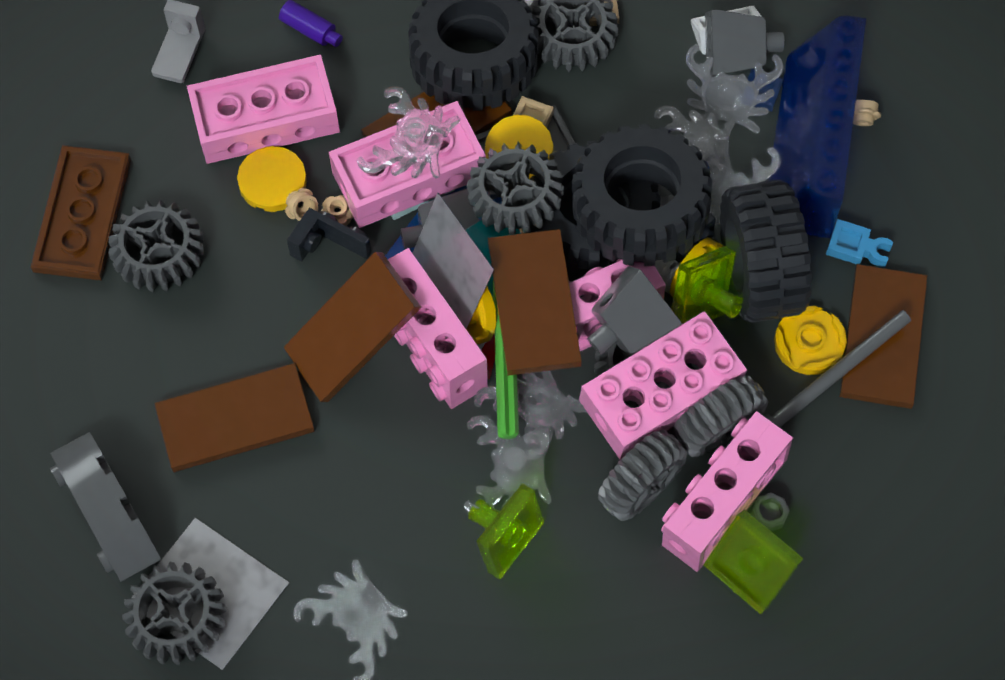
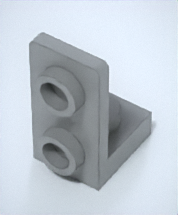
(180, 42)

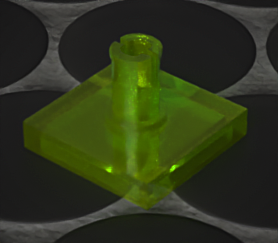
(704, 286)
(506, 530)
(753, 561)

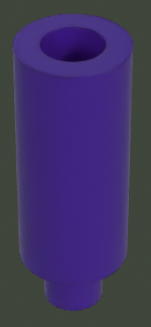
(309, 24)

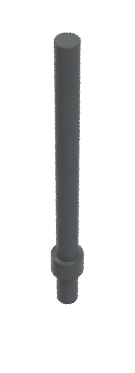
(839, 369)

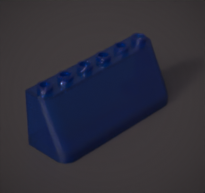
(818, 120)

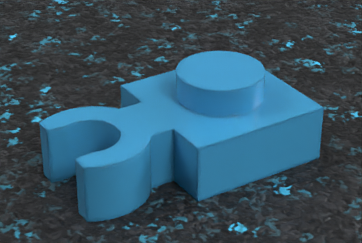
(852, 243)

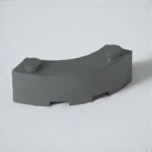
(99, 497)

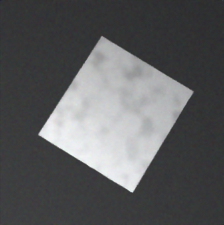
(452, 261)
(245, 582)

